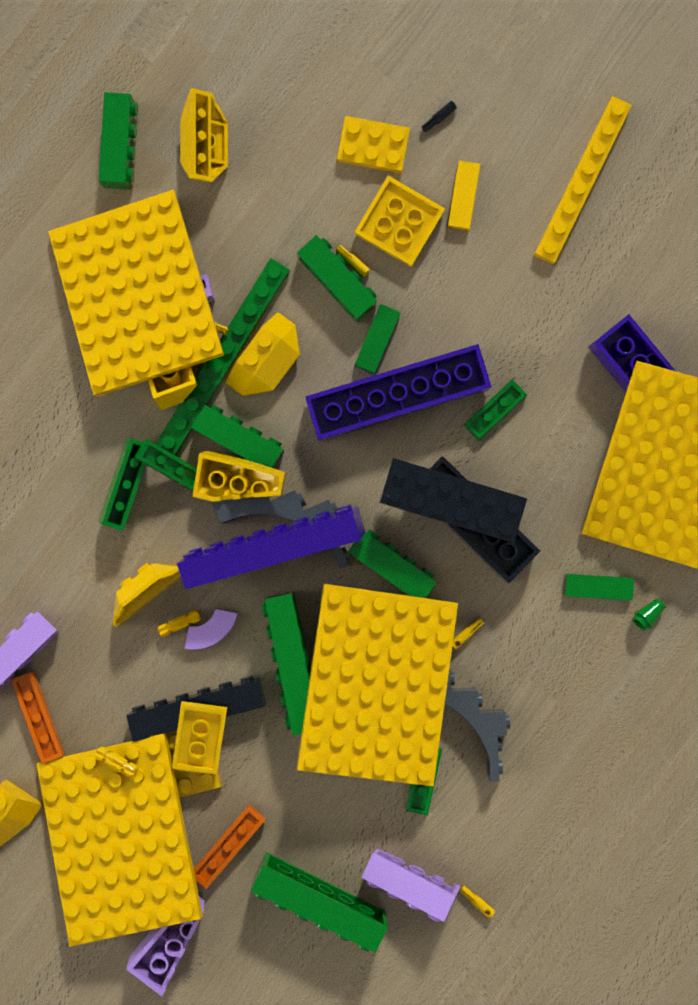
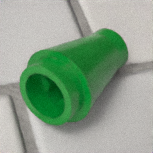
(648, 615)

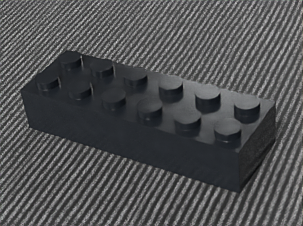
(453, 500)
(501, 556)

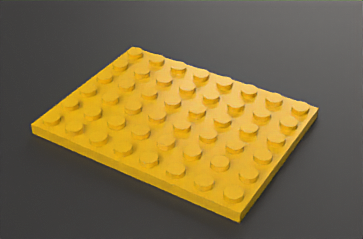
(135, 293)
(651, 469)
(377, 685)
(119, 842)

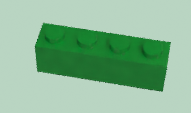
(117, 141)
(336, 278)
(237, 438)
(123, 487)
(391, 566)

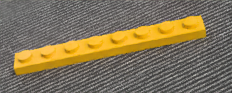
(582, 180)

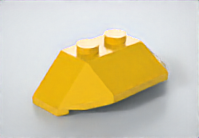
(203, 137)
(266, 358)
(142, 589)

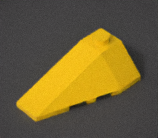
(172, 387)
(230, 477)
(16, 810)

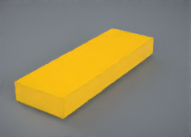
(463, 195)

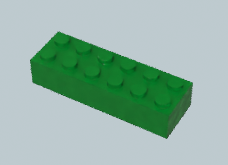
(290, 655)
(320, 902)

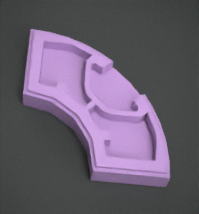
(212, 631)

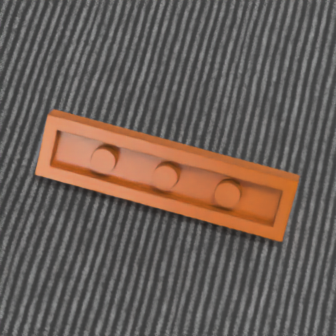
(37, 717)
(228, 845)

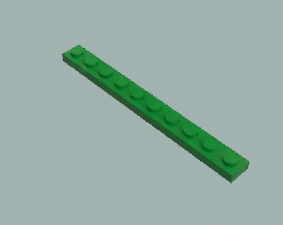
(232, 343)

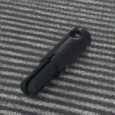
(439, 116)

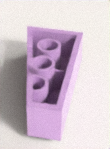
(22, 644)
(410, 885)
(160, 952)

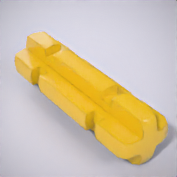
(179, 623)
(116, 761)

